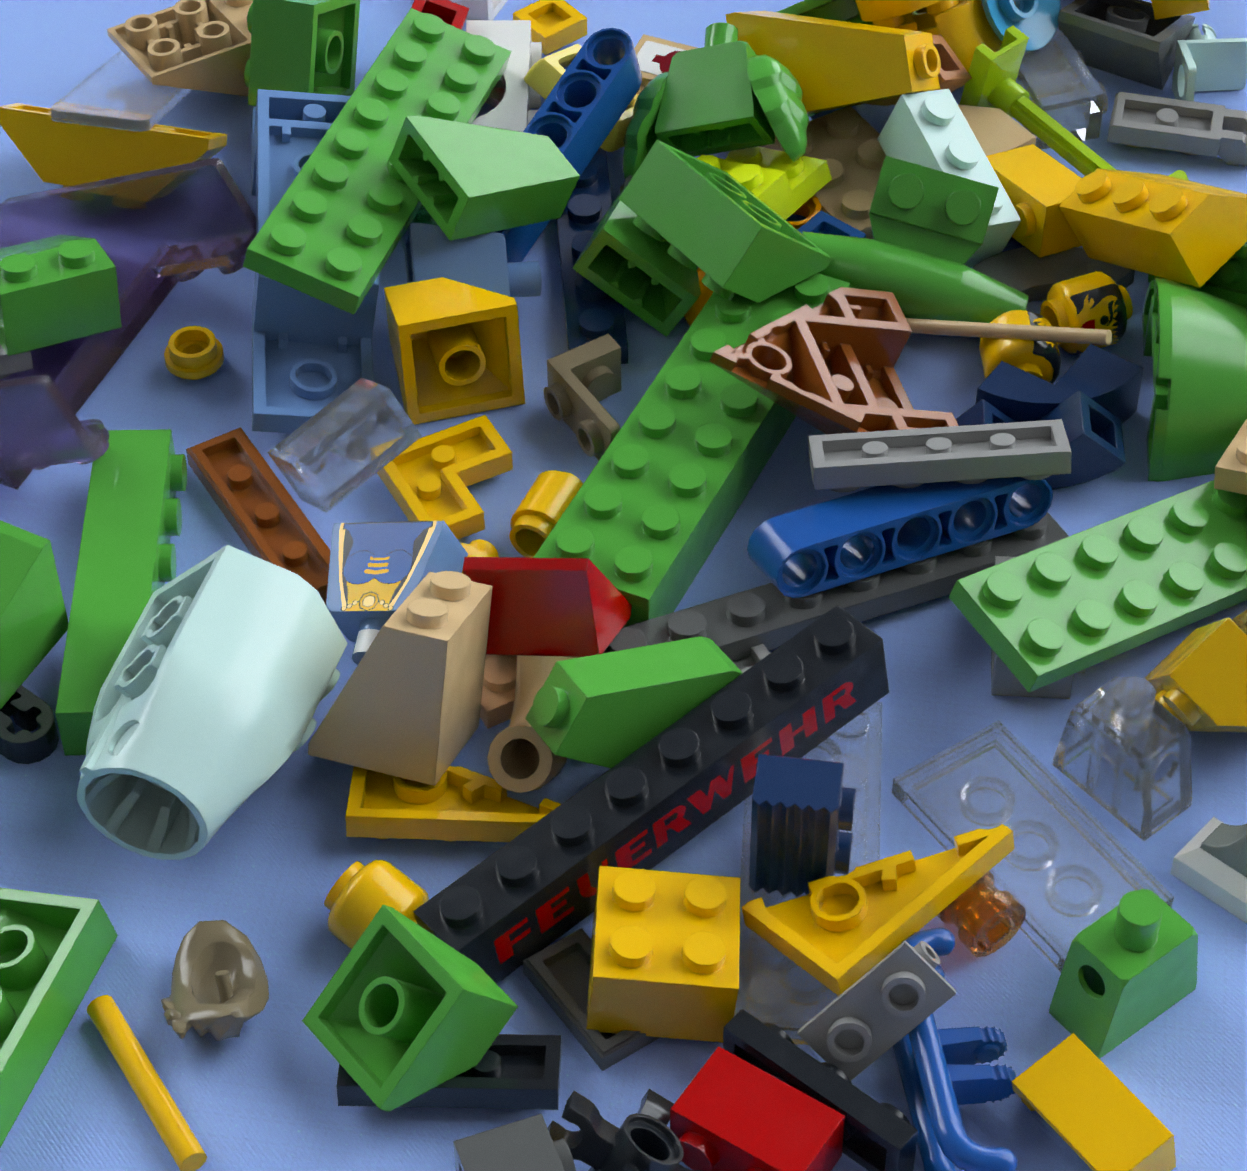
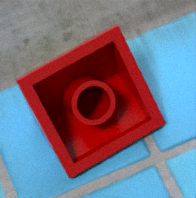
(549, 606)

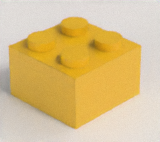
(664, 953)

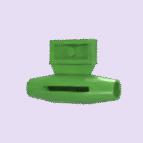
(922, 237)

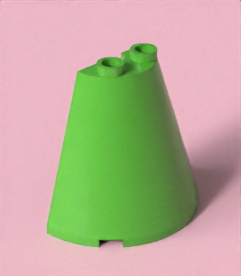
(1197, 378)

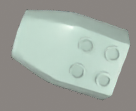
(206, 702)

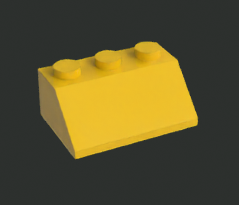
(1157, 223)
(1206, 679)

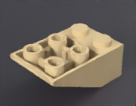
(190, 45)

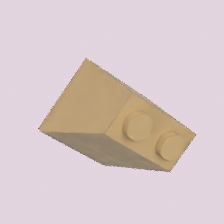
(416, 685)

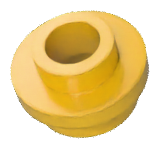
(193, 353)

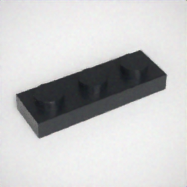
(510, 1075)
(874, 1132)

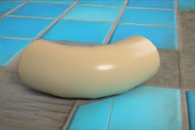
(518, 754)

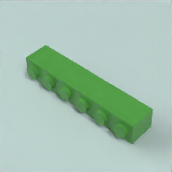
(119, 565)

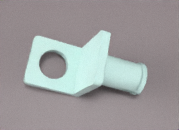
(1208, 64)

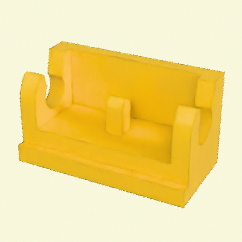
(1095, 1111)

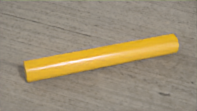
(146, 1084)

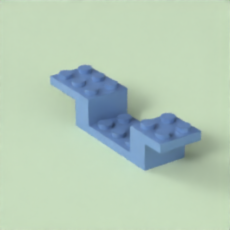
(300, 345)

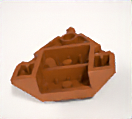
(834, 364)

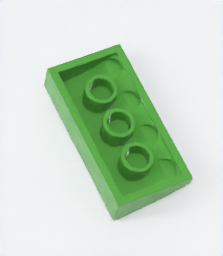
(46, 966)

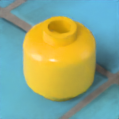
(362, 893)

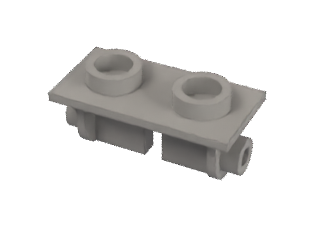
(878, 1009)

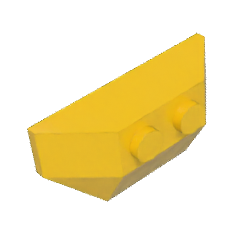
(86, 154)

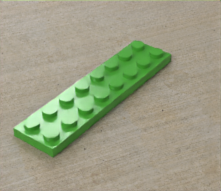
(348, 199)

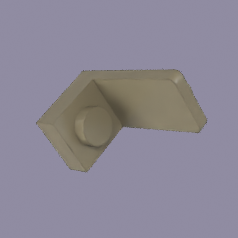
(577, 384)

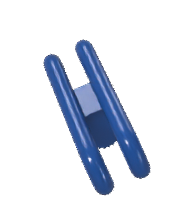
(942, 1073)

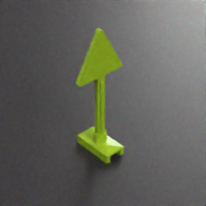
(995, 86)

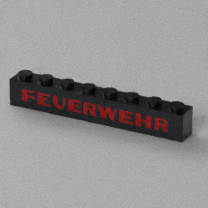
(659, 794)

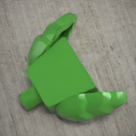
(718, 103)

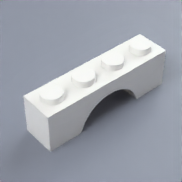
(511, 95)

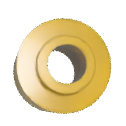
(541, 510)

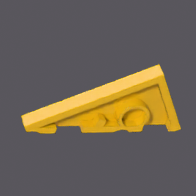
(455, 809)
(865, 915)

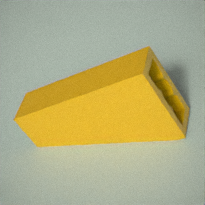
(842, 60)

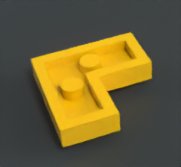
(434, 474)

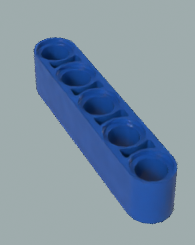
(582, 112)
(889, 529)

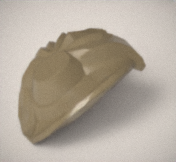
(215, 982)

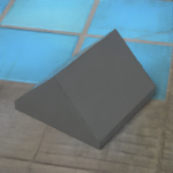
(1125, 38)

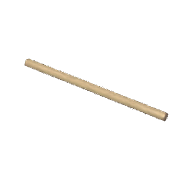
(1023, 332)

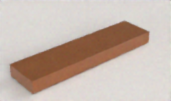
(260, 507)

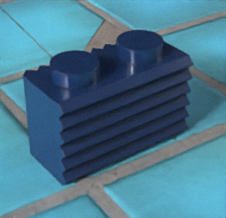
(798, 823)

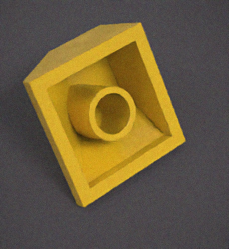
(454, 348)

